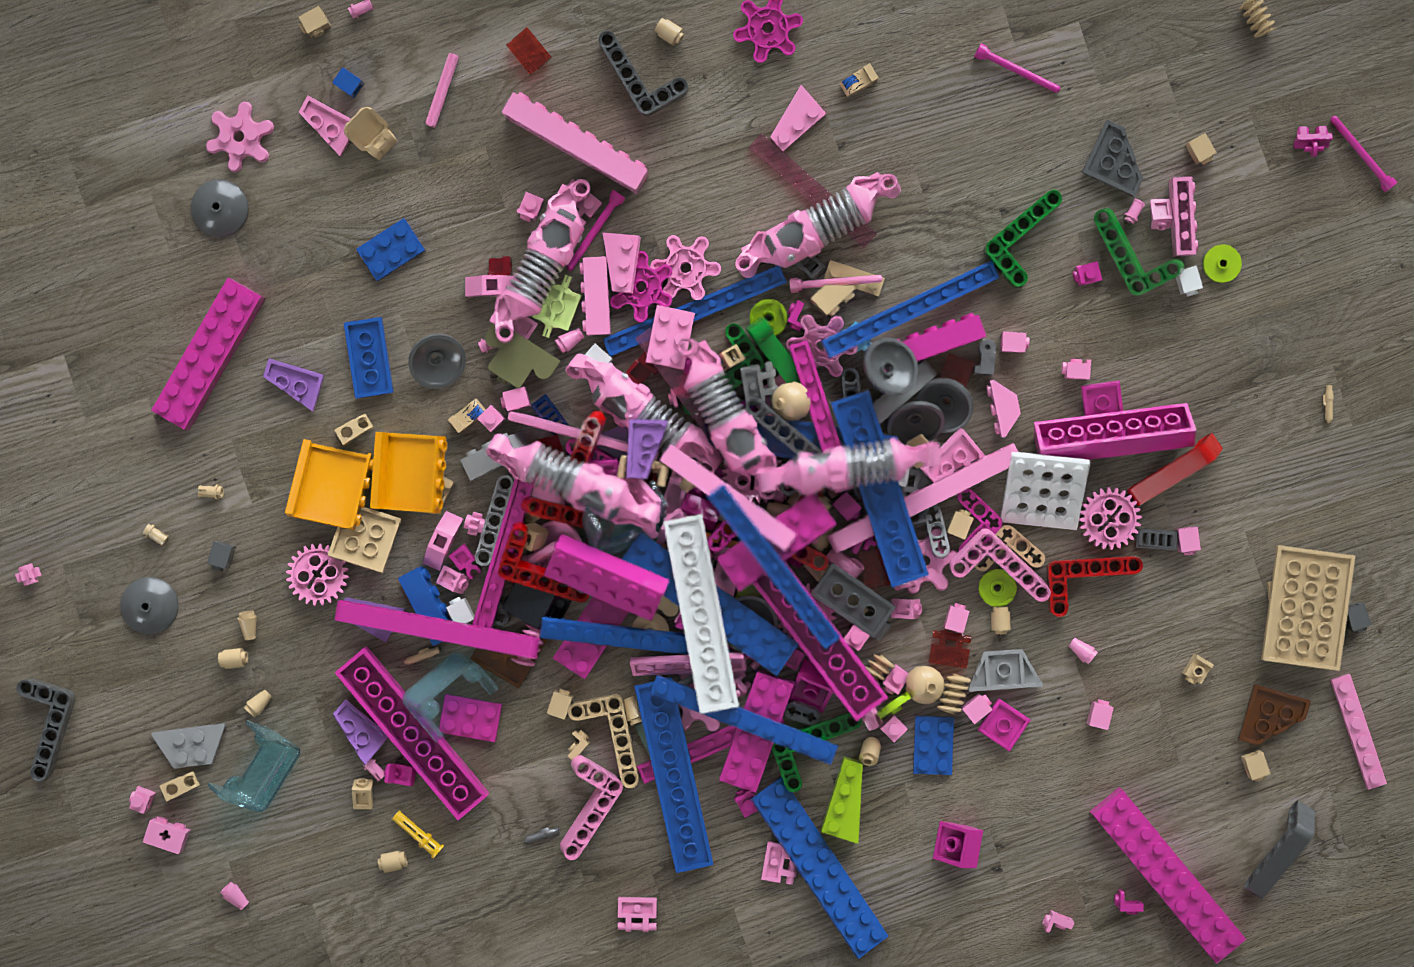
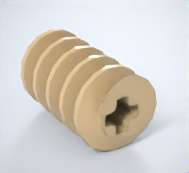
(1257, 17)
(879, 667)
(954, 693)

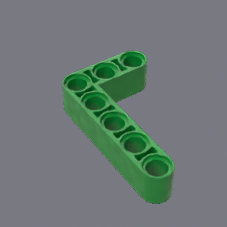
(1017, 233)
(1130, 256)
(773, 350)
(752, 354)
(826, 734)

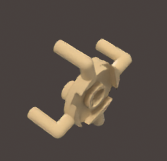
(657, 467)

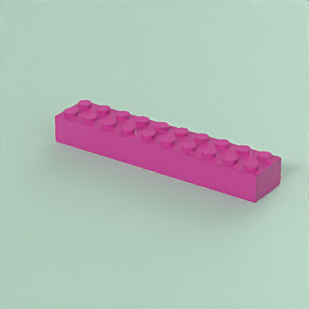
(836, 663)
(432, 760)
(1168, 875)

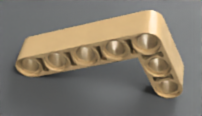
(616, 732)

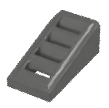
(817, 272)
(1173, 539)

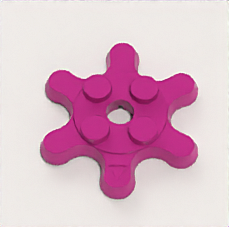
(764, 41)
(653, 292)

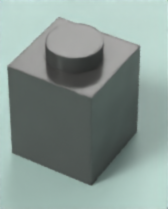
(221, 555)
(1357, 617)

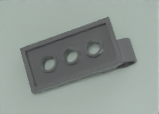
(874, 625)

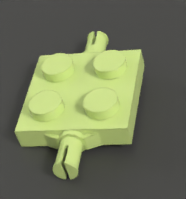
(559, 307)

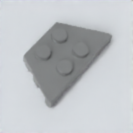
(1004, 671)
(190, 745)

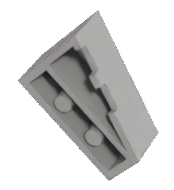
(479, 463)

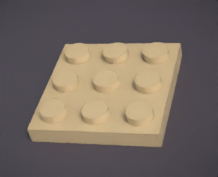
(369, 543)

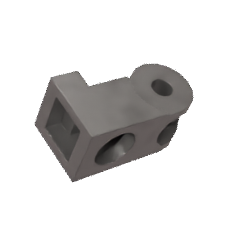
(987, 353)

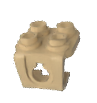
(370, 133)

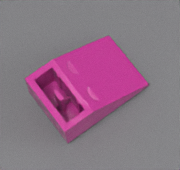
(698, 503)

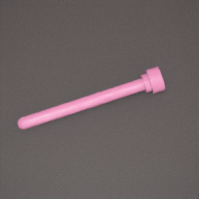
(798, 285)

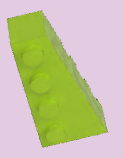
(843, 810)

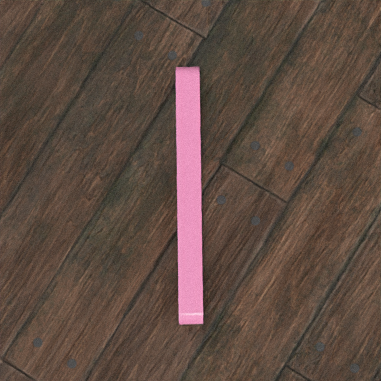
(929, 495)

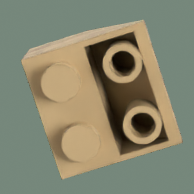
(830, 297)

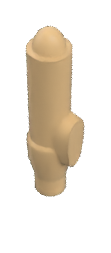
(1328, 403)
(423, 654)

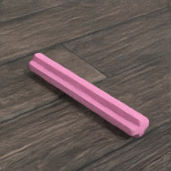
(442, 90)

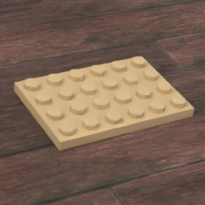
(1308, 607)

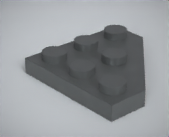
(1114, 160)

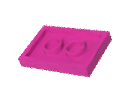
(470, 717)

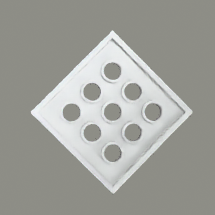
(1039, 464)

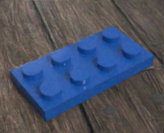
(368, 357)

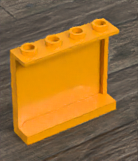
(408, 472)
(329, 486)

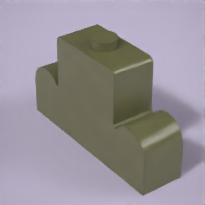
(518, 358)

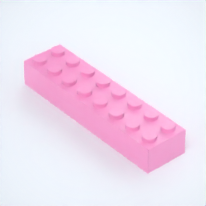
(575, 143)

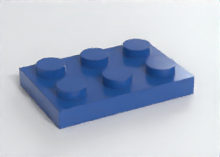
(390, 249)
(933, 745)

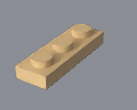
(839, 270)

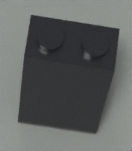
(533, 605)

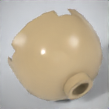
(791, 401)
(924, 684)

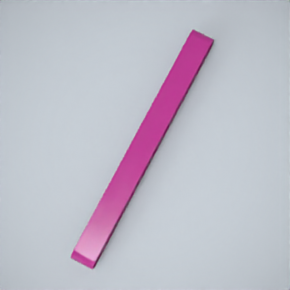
(437, 629)

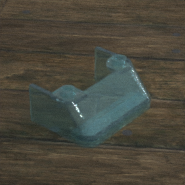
(616, 537)
(420, 696)
(264, 773)

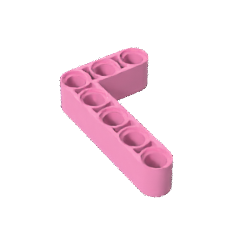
(1004, 561)
(592, 805)

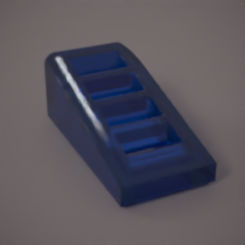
(541, 400)

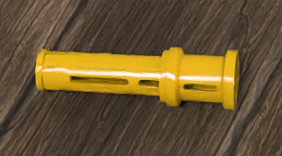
(399, 818)

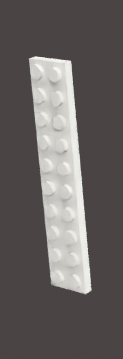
(701, 614)

